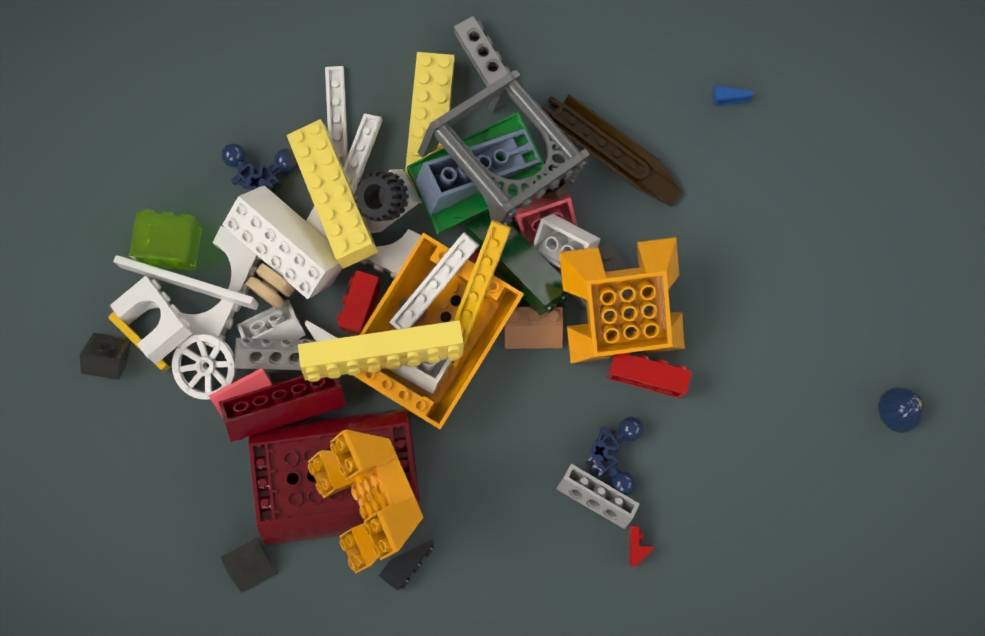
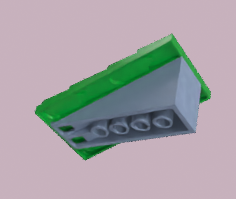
(449, 192)

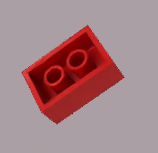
(359, 303)

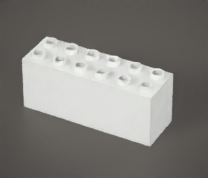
(283, 241)

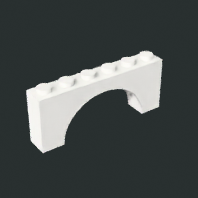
(389, 257)
(243, 266)

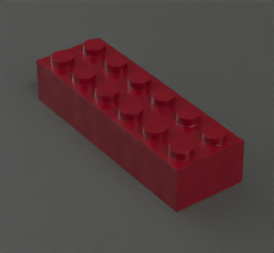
(279, 405)

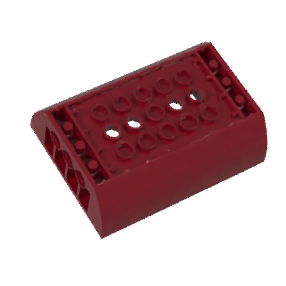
(299, 511)

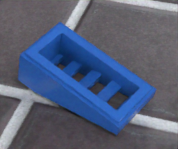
(728, 96)

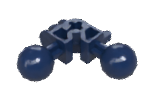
(234, 156)
(630, 430)

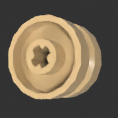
(270, 285)

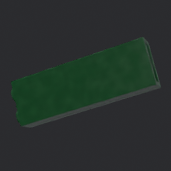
(524, 268)

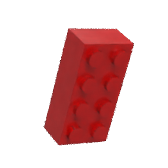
(649, 374)

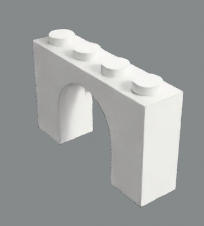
(170, 329)

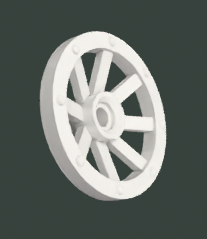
(201, 367)

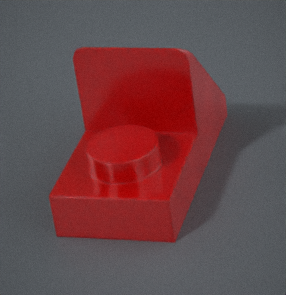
(636, 553)

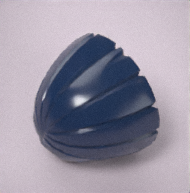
(901, 409)

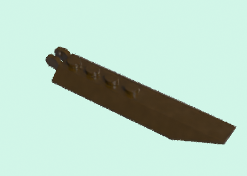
(614, 149)

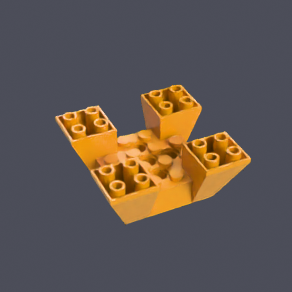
(649, 285)
(378, 485)

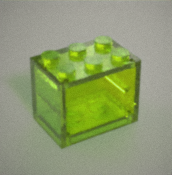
(165, 239)

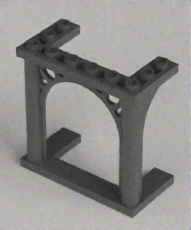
(499, 202)

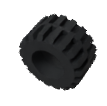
(368, 196)

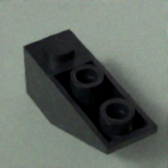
(400, 567)

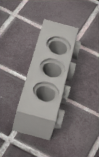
(473, 28)
(259, 353)
(598, 496)

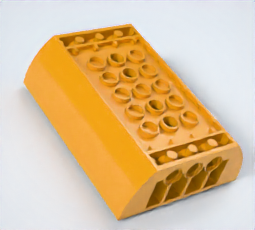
(494, 313)

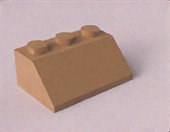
(531, 331)

